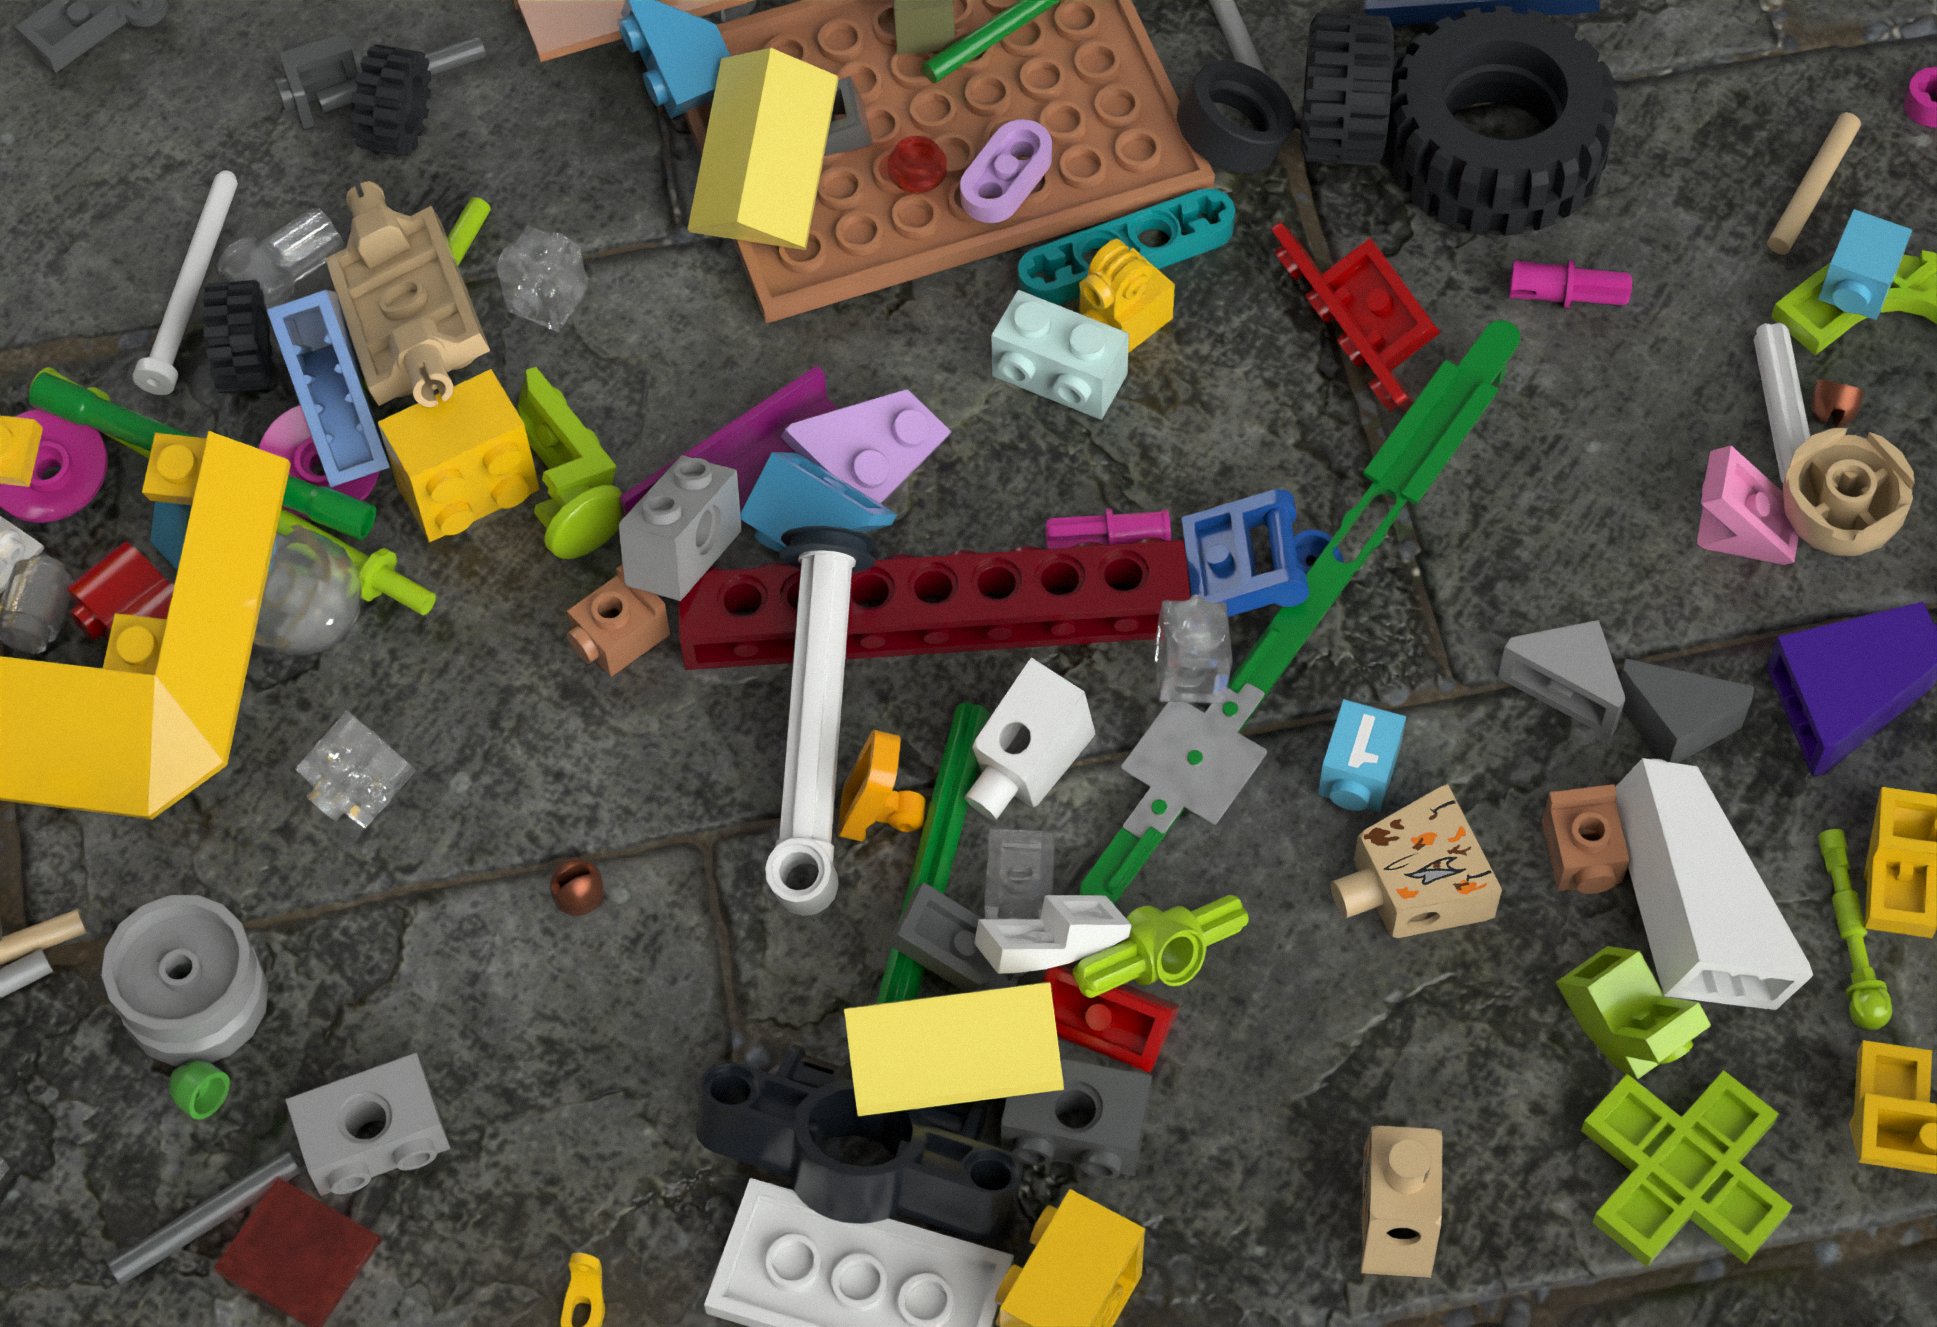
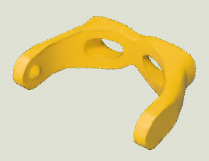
(584, 1288)

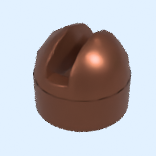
(1836, 398)
(582, 893)

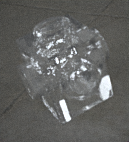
(542, 277)
(353, 771)

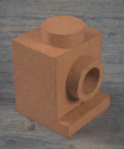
(617, 624)
(1569, 822)

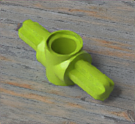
(1161, 946)

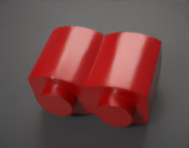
(119, 585)

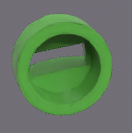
(198, 1088)

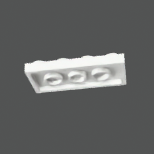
(813, 1271)

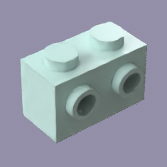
(1059, 354)

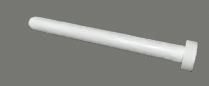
(156, 372)

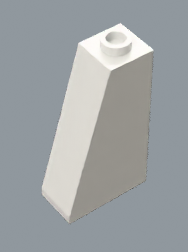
(1701, 896)

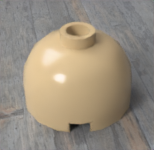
(1847, 492)

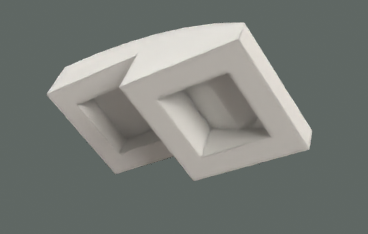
(1066, 932)

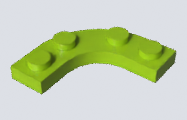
(1821, 323)

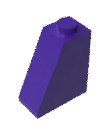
(1852, 678)

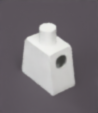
(1029, 740)

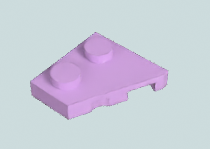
(870, 442)

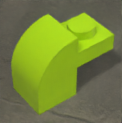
(1627, 1013)

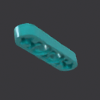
(1164, 216)

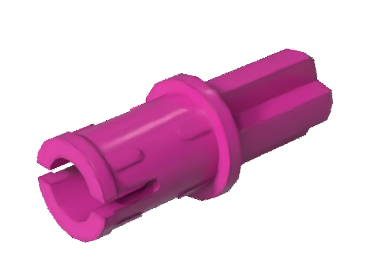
(1568, 284)
(1107, 528)

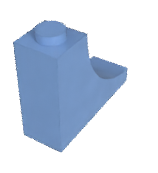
(329, 385)

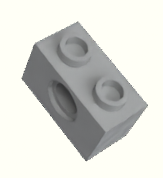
(680, 527)
(333, 1114)

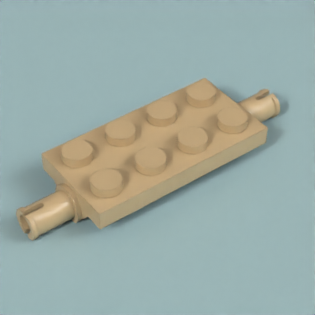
(404, 300)

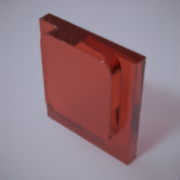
(297, 1254)

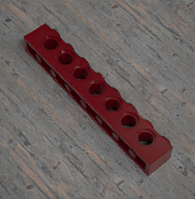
(960, 623)

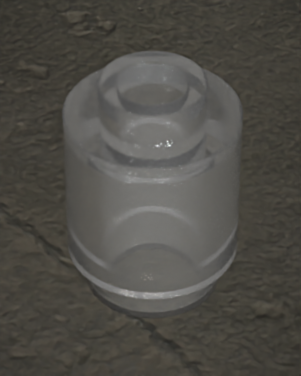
(34, 603)

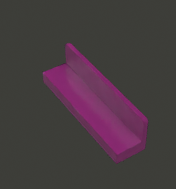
(752, 436)

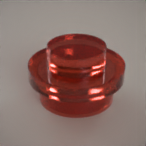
(917, 165)

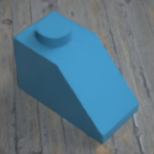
(800, 494)

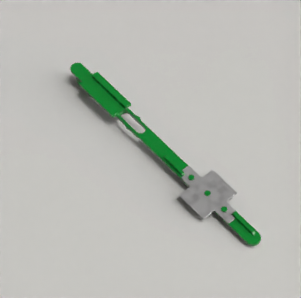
(1199, 756)

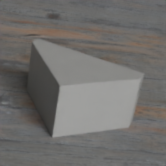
(1569, 672)

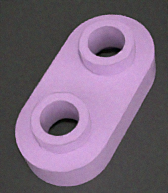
(1002, 175)

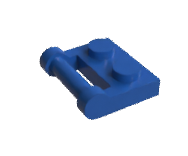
(1223, 554)

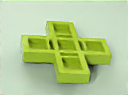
(1685, 1168)

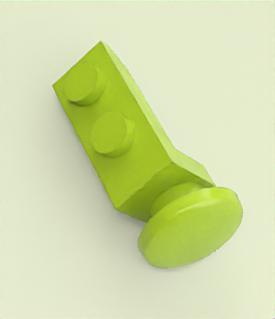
(579, 475)

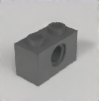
(1107, 1145)

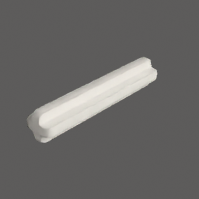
(1781, 392)

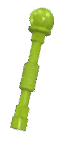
(1868, 997)

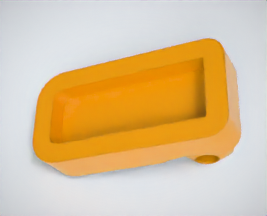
(869, 793)

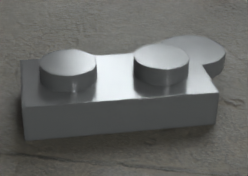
(71, 27)
(942, 939)

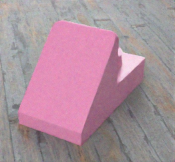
(1744, 511)

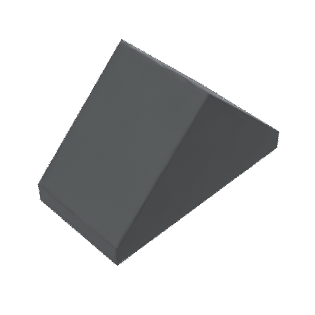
(1681, 709)

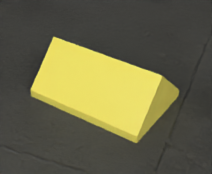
(763, 149)
(953, 1048)

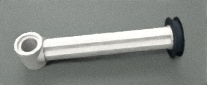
(826, 565)

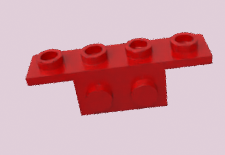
(1370, 304)

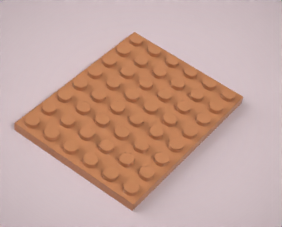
(1073, 69)

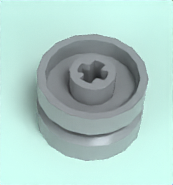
(185, 979)

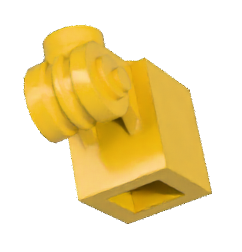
(1126, 292)

